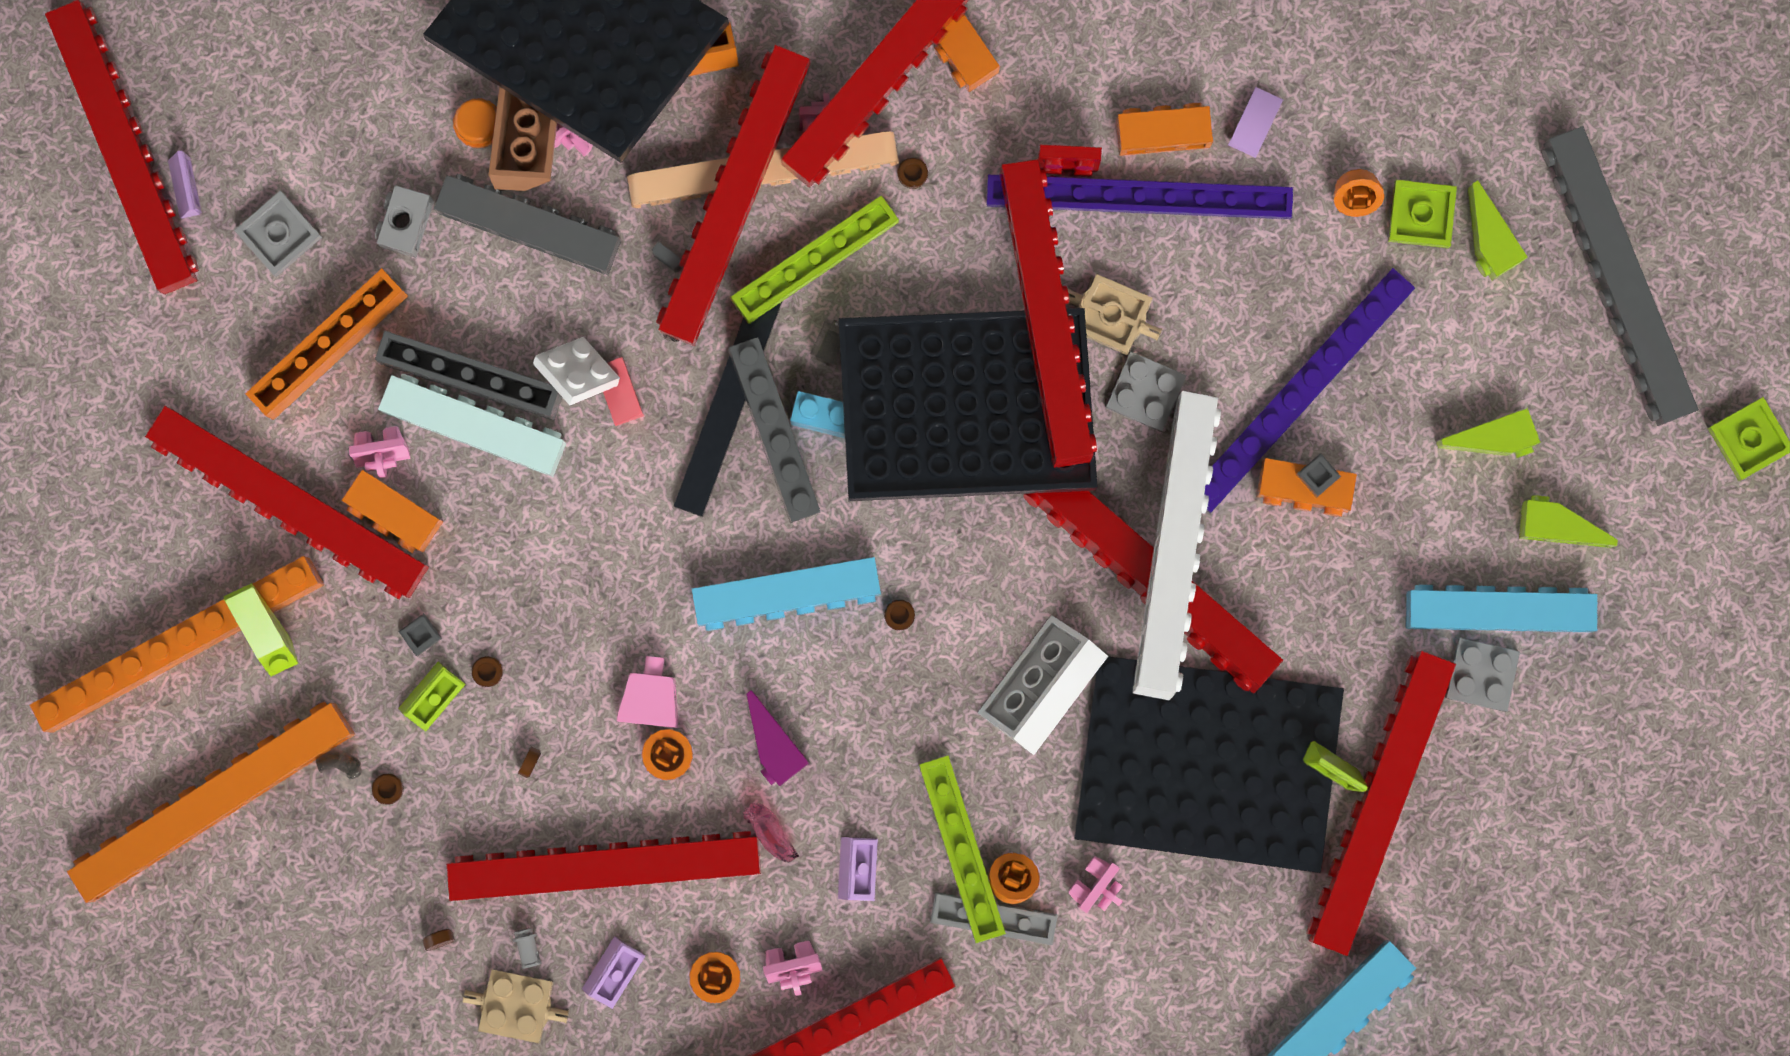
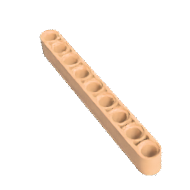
(697, 179)

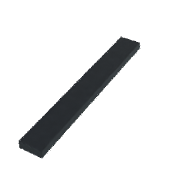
(720, 424)

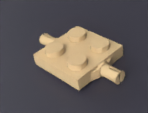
(1114, 314)
(515, 1006)

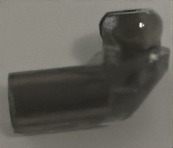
(341, 760)

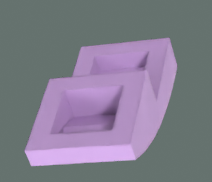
(1255, 122)

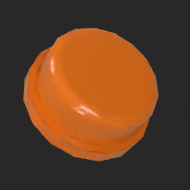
(475, 122)
(1358, 193)
(667, 754)
(1013, 878)
(715, 977)

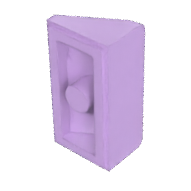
(184, 185)
(857, 869)
(613, 972)

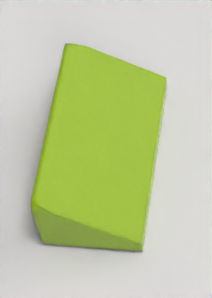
(431, 696)
(1334, 768)

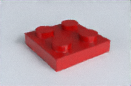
(1069, 158)

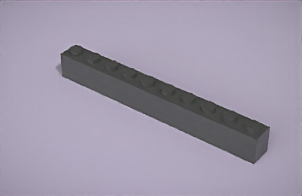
(1619, 276)

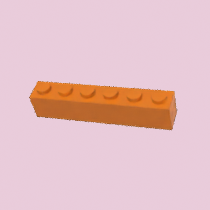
(326, 344)

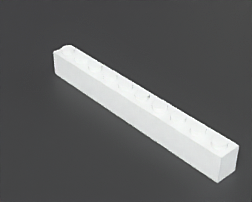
(1176, 545)

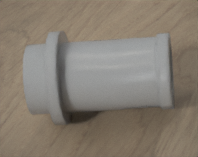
(527, 947)

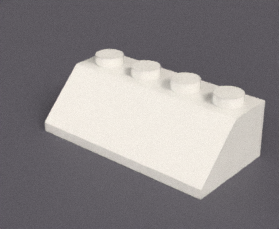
(1043, 684)

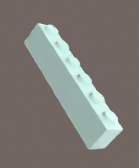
(472, 425)

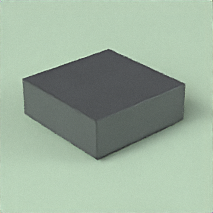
(667, 257)
(1318, 475)
(420, 635)

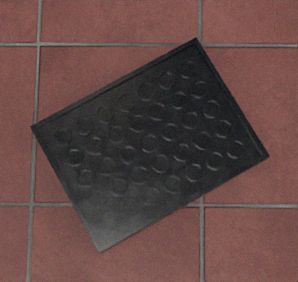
(583, 62)
(950, 407)
(1209, 768)

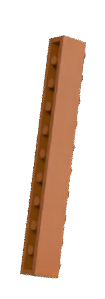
(168, 649)
(211, 802)

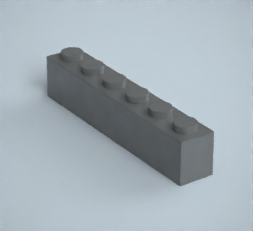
(527, 224)
(468, 375)
(774, 430)

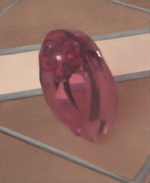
(770, 832)

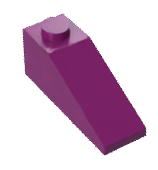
(775, 748)

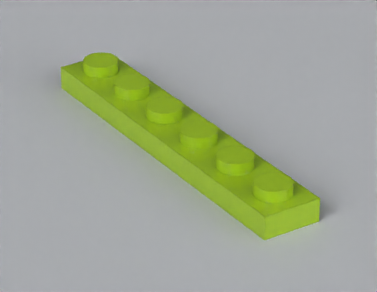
(814, 259)
(962, 849)

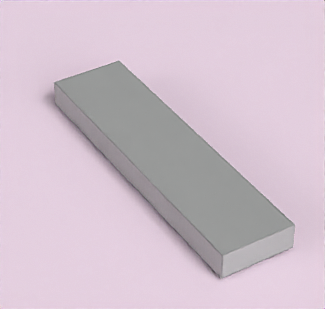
(1017, 921)

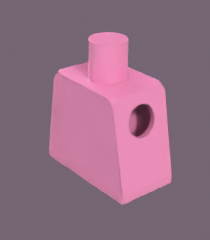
(650, 697)

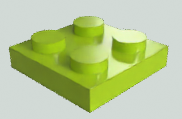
(1422, 214)
(1750, 439)

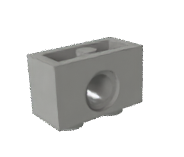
(406, 239)

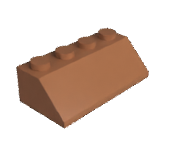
(521, 145)

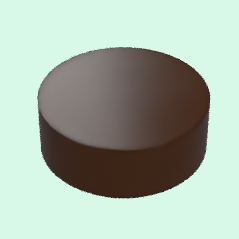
(912, 173)
(899, 615)
(487, 671)
(529, 762)
(387, 789)
(438, 939)

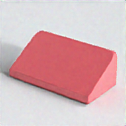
(622, 399)

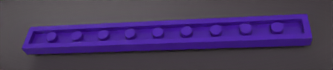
(1159, 197)
(1306, 385)

